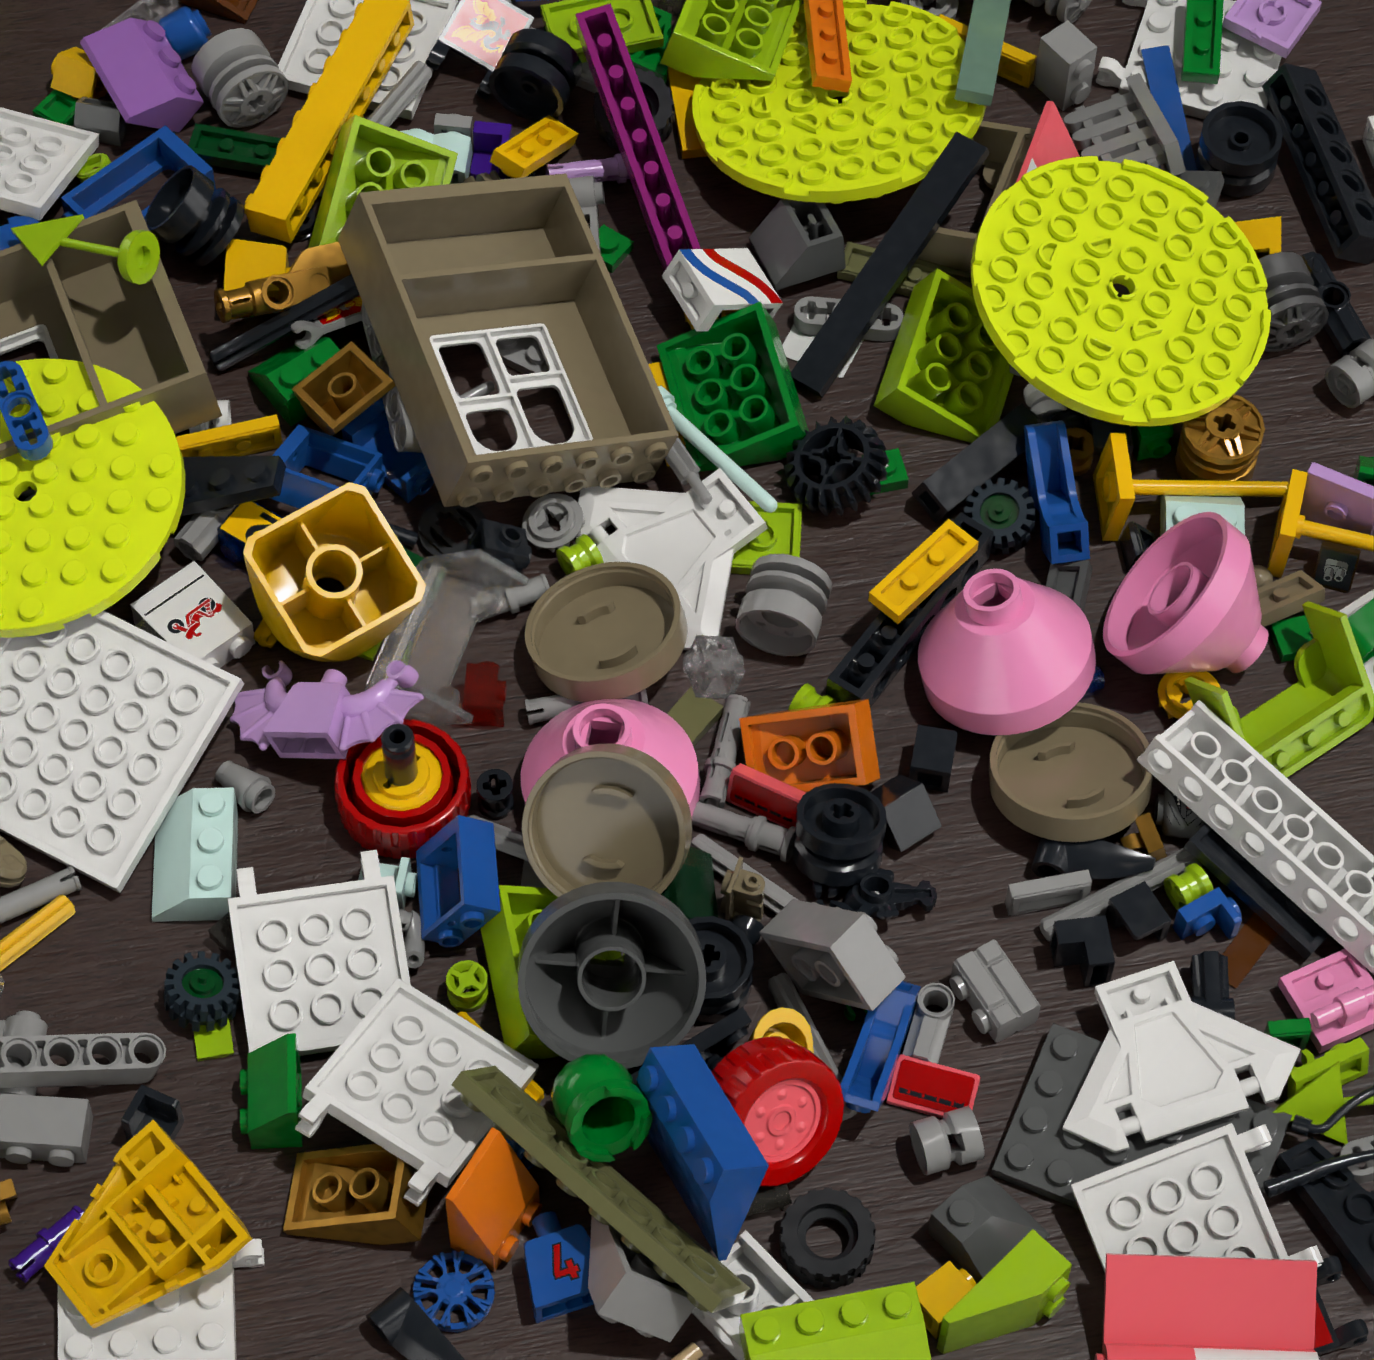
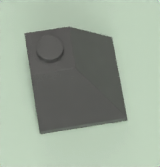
(981, 1225)

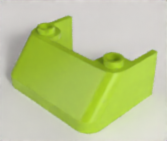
(1315, 712)

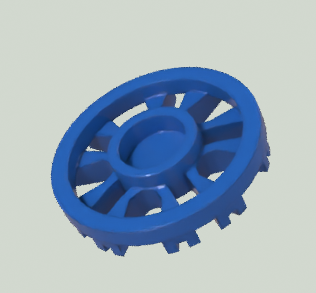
(454, 1290)

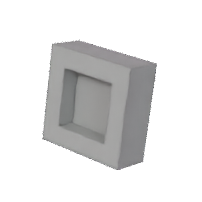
(453, 122)

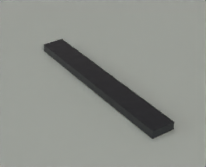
(889, 264)

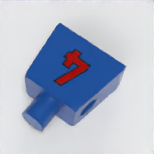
(557, 1268)

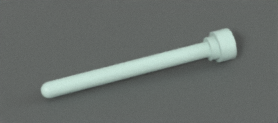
(717, 456)

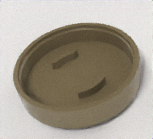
(606, 631)
(1072, 775)
(606, 819)

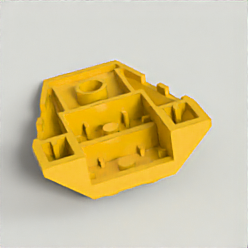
(144, 1231)

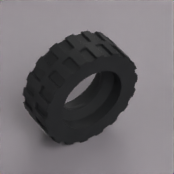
(660, 99)
(820, 1270)

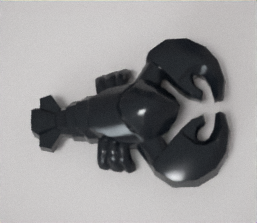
(880, 896)

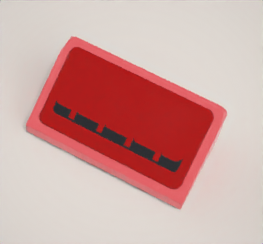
(763, 795)
(931, 1087)

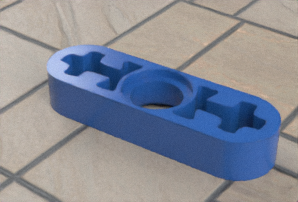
(32, 419)

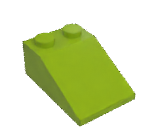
(1010, 1296)

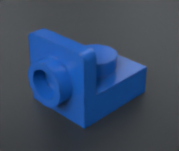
(1205, 912)

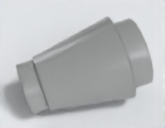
(251, 789)

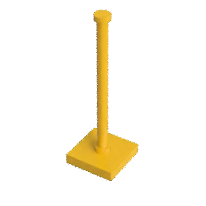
(1117, 490)
(1293, 525)

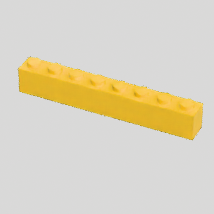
(343, 90)

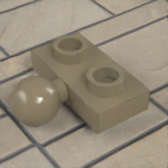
(1285, 595)

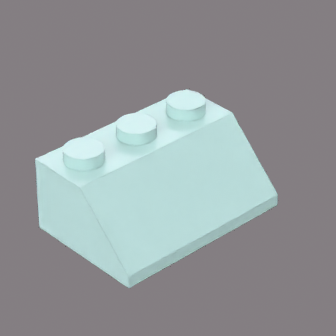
(196, 857)

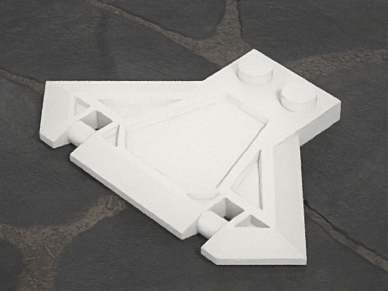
(678, 538)
(1170, 1063)

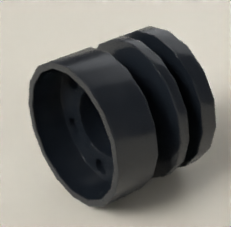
(194, 216)

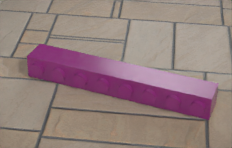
(635, 133)

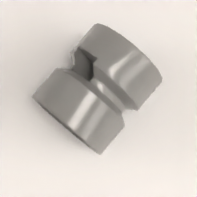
(1353, 376)
(932, 1143)

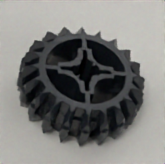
(843, 475)

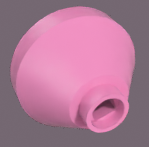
(1189, 603)
(1006, 655)
(614, 722)

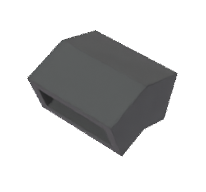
(101, 118)

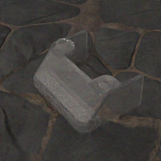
(437, 631)

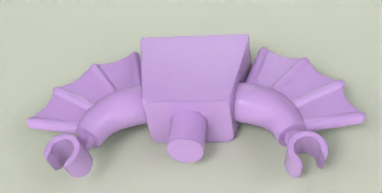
(322, 716)

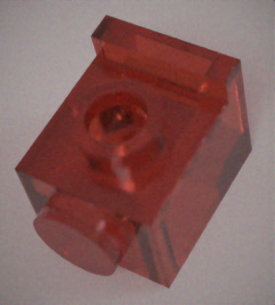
(485, 694)

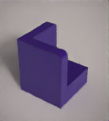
(486, 138)

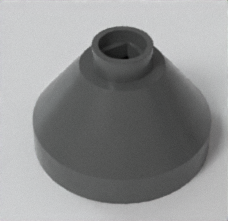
(616, 1004)

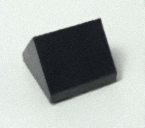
(1135, 542)

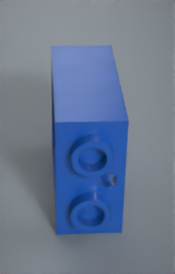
(329, 455)
(471, 848)

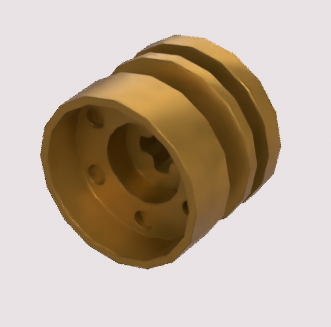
(1221, 443)

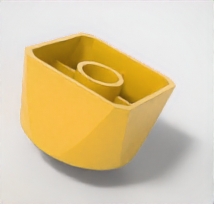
(341, 540)

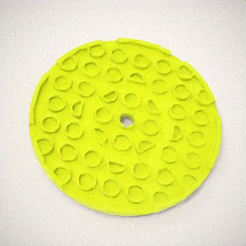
(882, 136)
(1135, 359)
(99, 502)

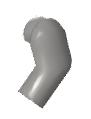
(412, 938)

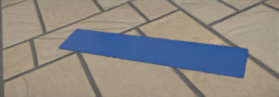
(1166, 93)

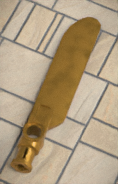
(310, 273)

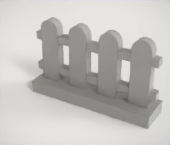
(1126, 128)

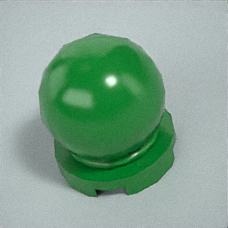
(600, 1107)

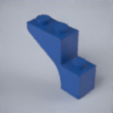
(1054, 493)
(878, 1049)

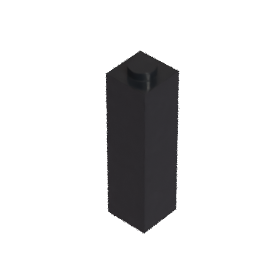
(975, 464)

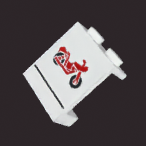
(196, 617)

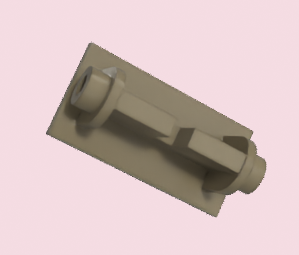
(742, 893)

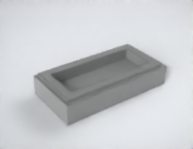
(1047, 892)

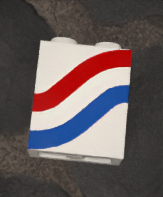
(718, 281)

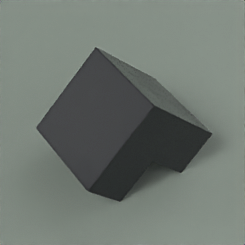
(908, 812)
(1084, 943)

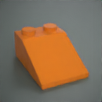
(813, 745)
(491, 1203)

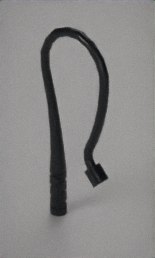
(1321, 1168)

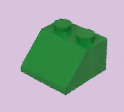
(285, 371)
(273, 1095)

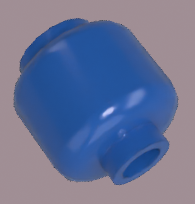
(185, 31)

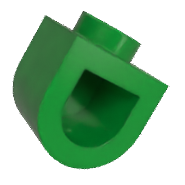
(1151, 441)

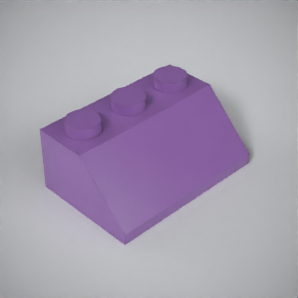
(143, 74)

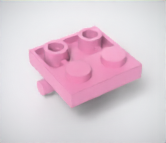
(1334, 996)

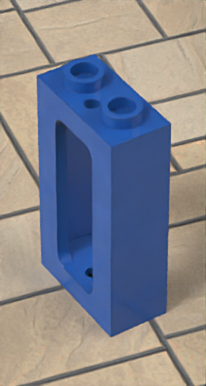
(131, 171)

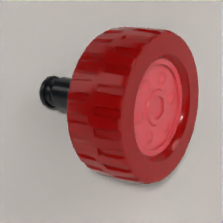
(784, 1101)

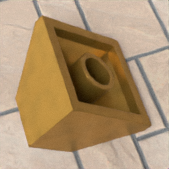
(342, 389)

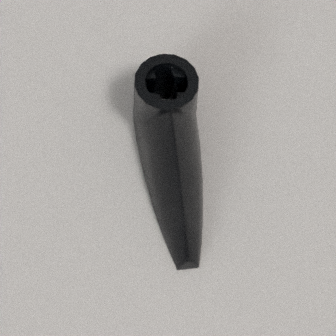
(1100, 857)
(410, 1330)

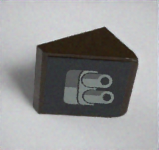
(1336, 566)

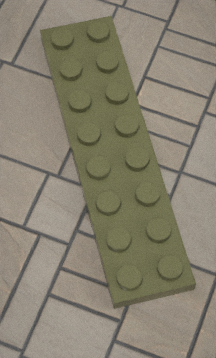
(607, 1193)

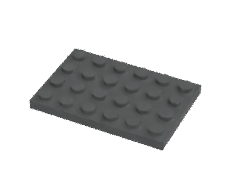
(1051, 1159)

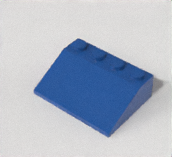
(701, 1142)

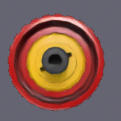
(402, 788)

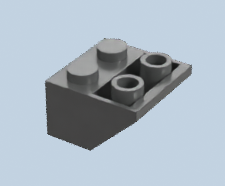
(798, 243)

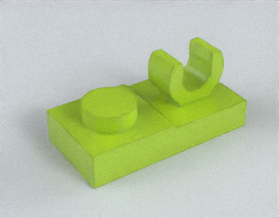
(1351, 1056)

